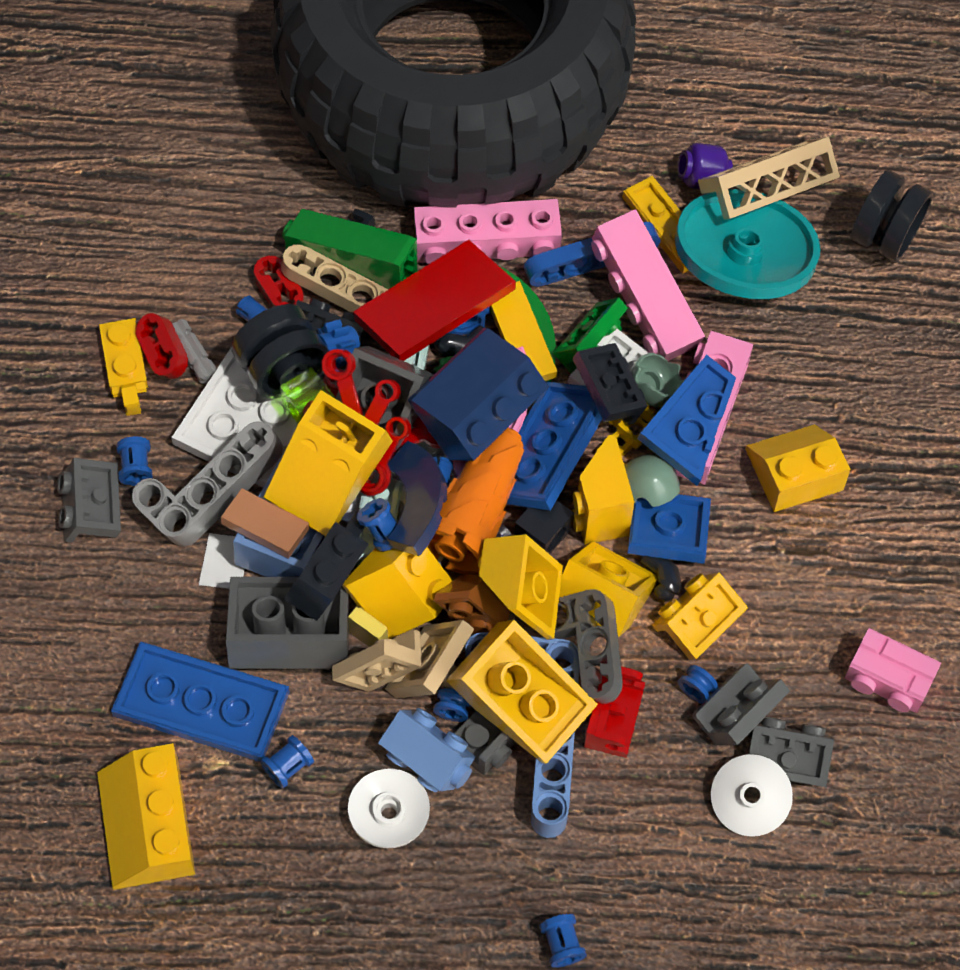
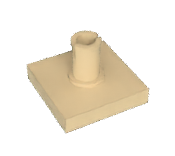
(439, 649)

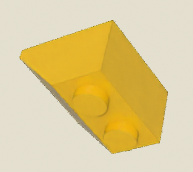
(799, 466)
(604, 496)
(614, 576)
(523, 579)
(398, 588)

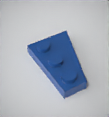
(690, 419)

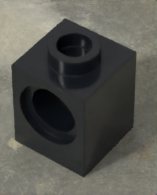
(546, 526)

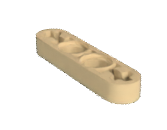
(339, 294)

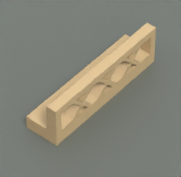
(764, 166)

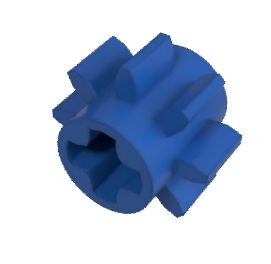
(339, 337)

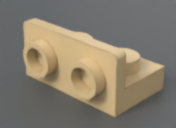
(380, 662)

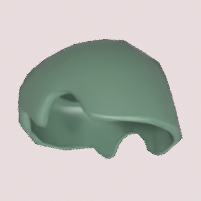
(656, 378)
(652, 479)

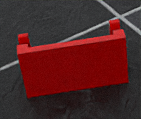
(614, 722)

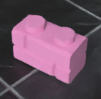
(892, 671)

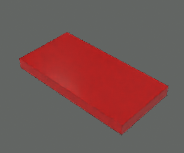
(434, 300)

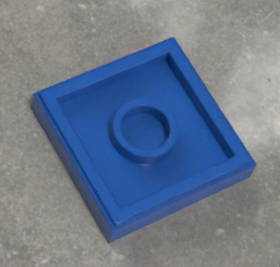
(672, 529)

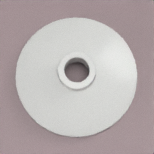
(388, 790)
(729, 799)

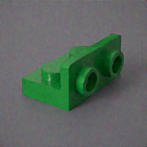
(597, 323)

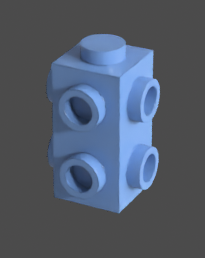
(434, 755)

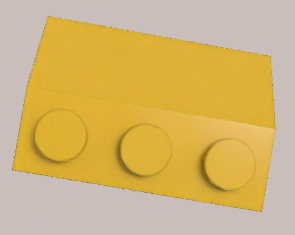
(145, 818)

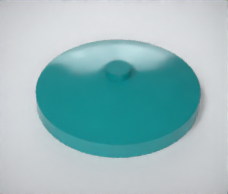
(751, 254)

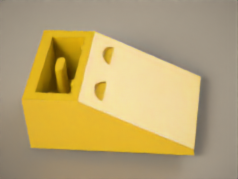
(326, 463)

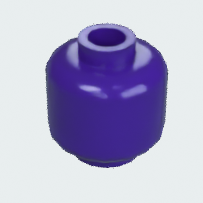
(700, 162)

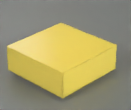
(366, 627)

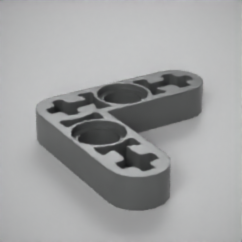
(585, 628)

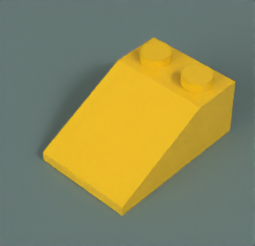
(522, 690)

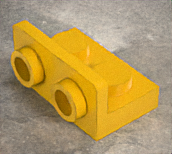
(700, 613)

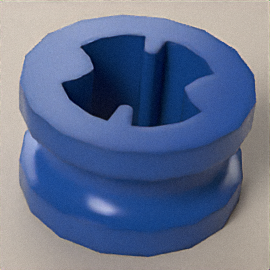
(697, 684)
(451, 705)

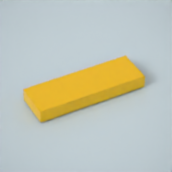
(659, 209)
(519, 328)

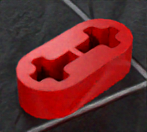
(271, 290)
(156, 349)

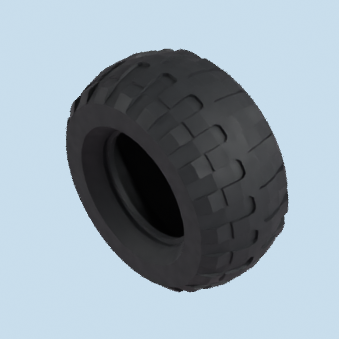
(453, 135)

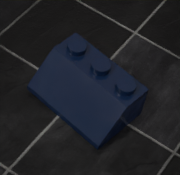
(477, 395)

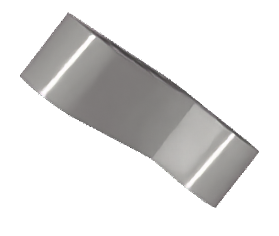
(210, 478)

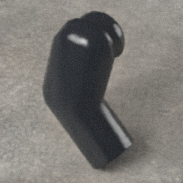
(452, 343)
(667, 574)

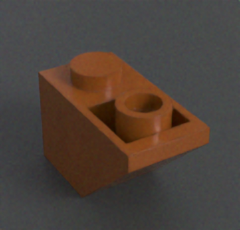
(472, 601)

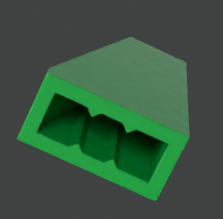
(365, 249)

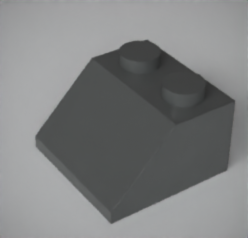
(376, 366)

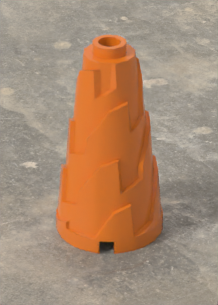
(477, 504)

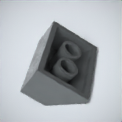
(275, 634)

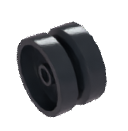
(891, 215)
(278, 348)

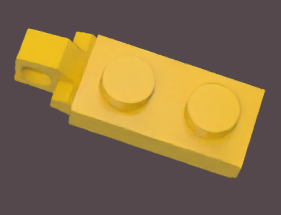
(124, 362)

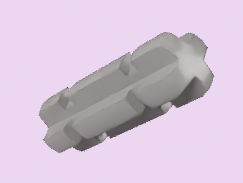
(195, 352)

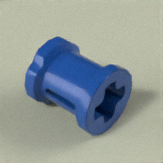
(134, 460)
(379, 521)
(287, 761)
(572, 951)

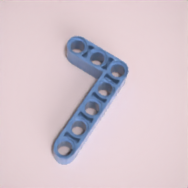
(546, 792)

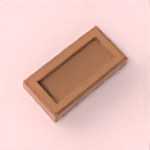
(265, 523)

